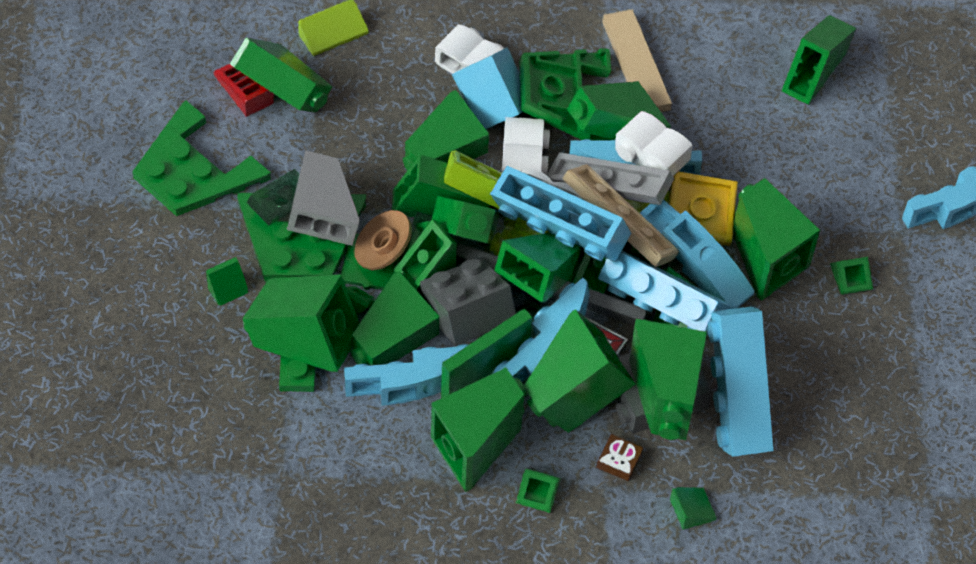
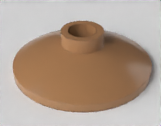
(383, 240)

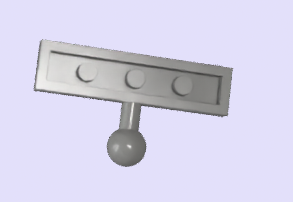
(628, 180)

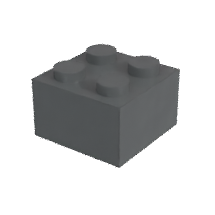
(468, 300)

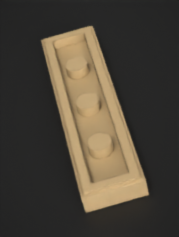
(635, 55)
(643, 234)

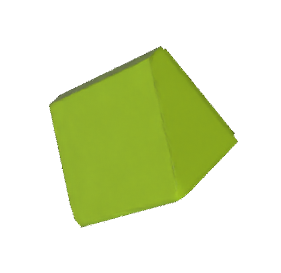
(332, 27)
(471, 177)

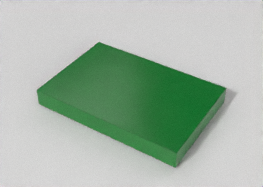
(485, 353)

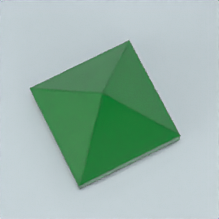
(360, 299)

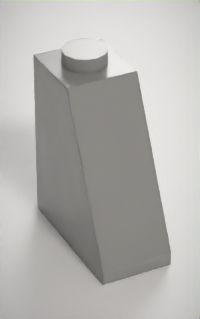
(323, 201)

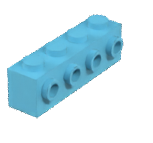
(560, 214)
(661, 291)
(741, 381)

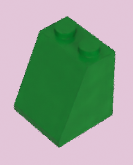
(772, 237)
(304, 320)
(666, 374)
(576, 375)
(477, 424)

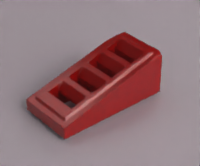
(249, 103)

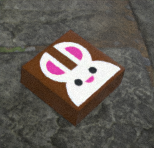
(619, 457)

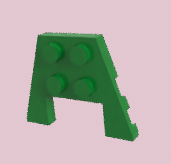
(551, 82)
(182, 175)
(291, 253)

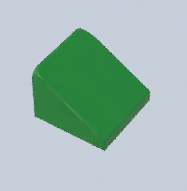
(852, 275)
(226, 281)
(538, 490)
(692, 506)

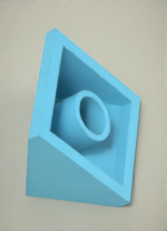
(491, 88)

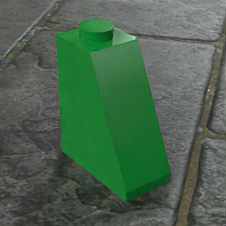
(817, 58)
(282, 74)
(610, 107)
(448, 129)
(421, 186)
(466, 219)
(537, 264)
(394, 324)

